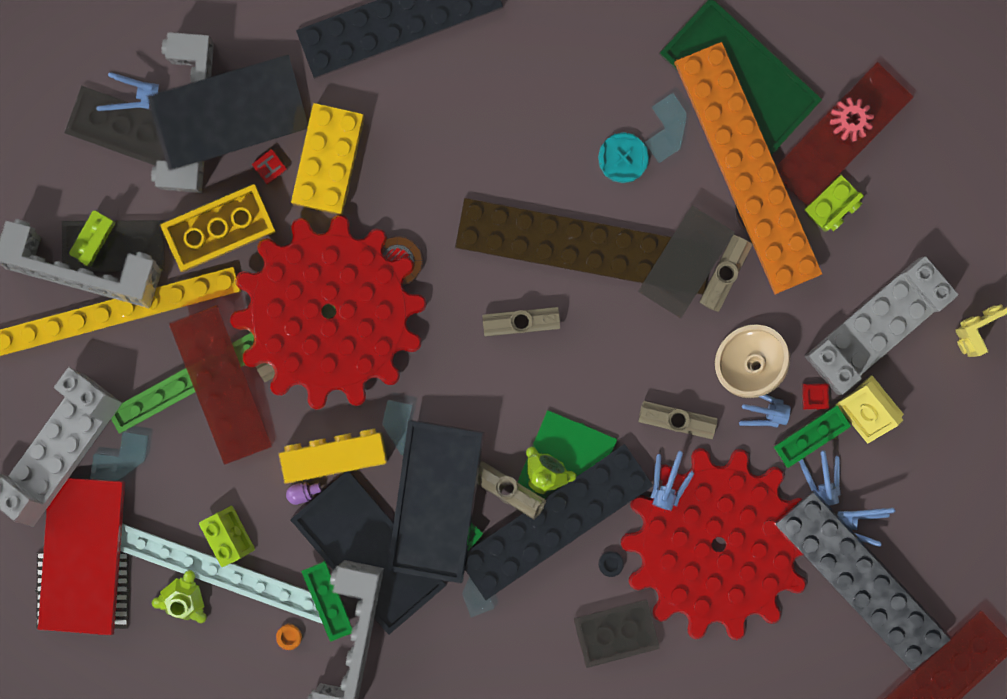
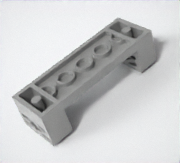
(191, 51)
(18, 254)
(880, 324)
(57, 448)
(365, 583)

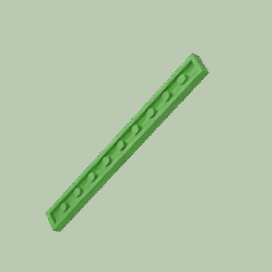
(175, 388)

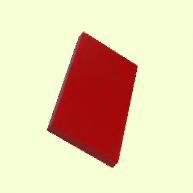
(82, 557)

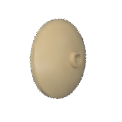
(743, 351)

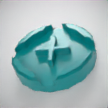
(623, 157)

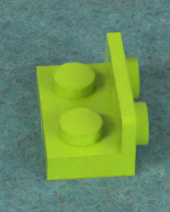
(834, 204)
(92, 238)
(226, 536)

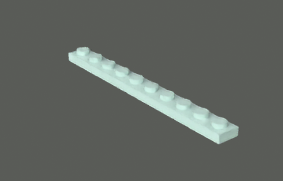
(209, 570)

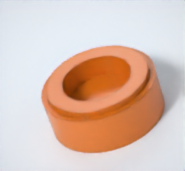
(289, 637)

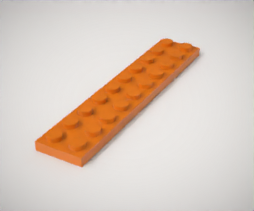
(748, 168)

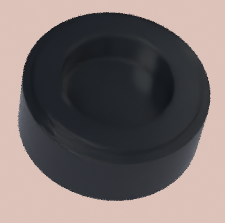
(610, 564)

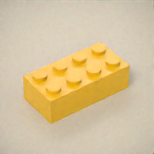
(327, 159)
(218, 228)
(333, 457)

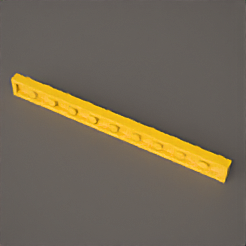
(116, 312)

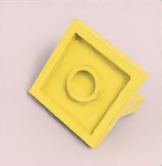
(870, 410)

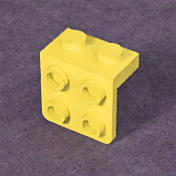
(970, 339)

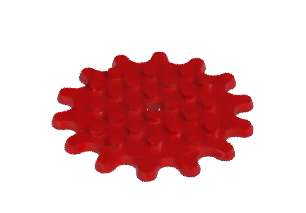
(319, 350)
(680, 553)

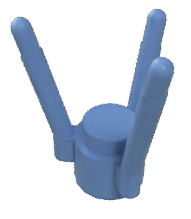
(143, 90)
(776, 412)
(828, 491)
(665, 496)
(851, 520)

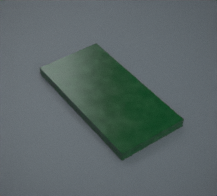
(772, 90)

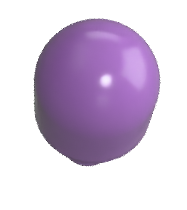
(302, 492)

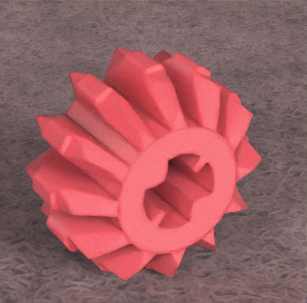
(851, 110)

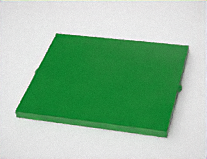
(569, 443)

